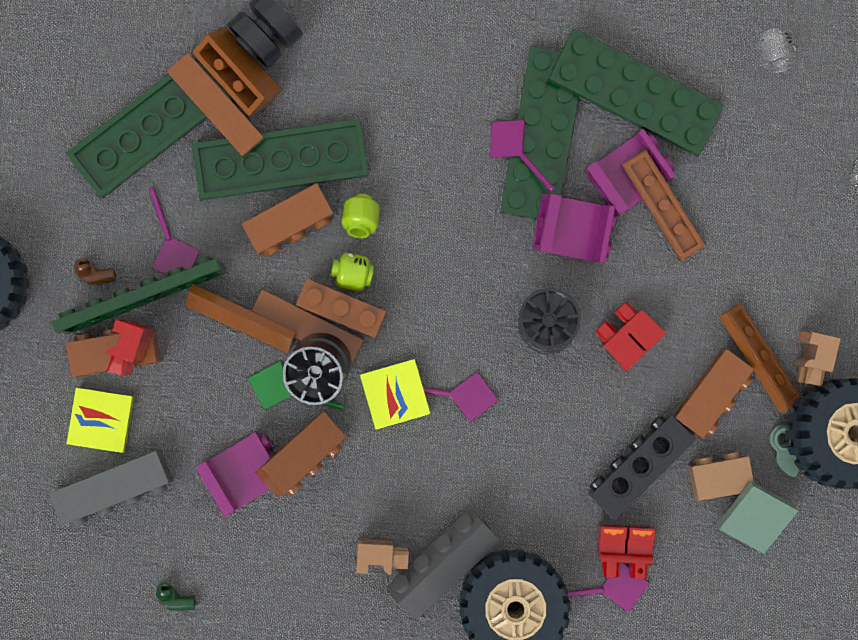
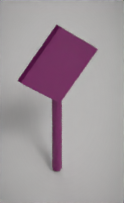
(508, 141)
(173, 252)
(471, 396)
(621, 590)

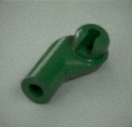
(172, 600)

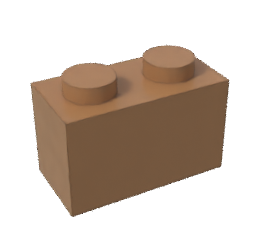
(721, 476)

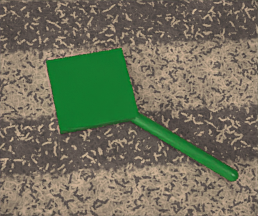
(271, 389)

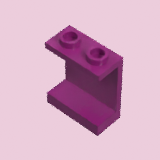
(612, 180)
(574, 228)
(232, 472)

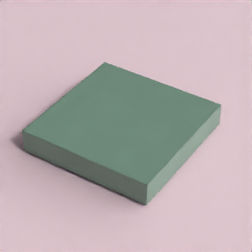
(757, 517)

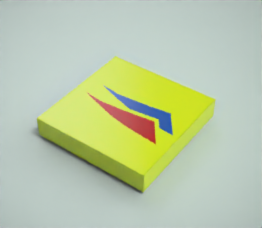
(395, 394)
(100, 420)

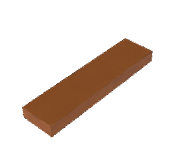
(215, 105)
(663, 205)
(240, 318)
(302, 321)
(760, 357)

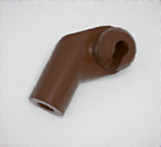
(92, 275)

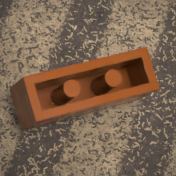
(236, 71)
(288, 221)
(341, 308)
(88, 354)
(713, 394)
(301, 456)

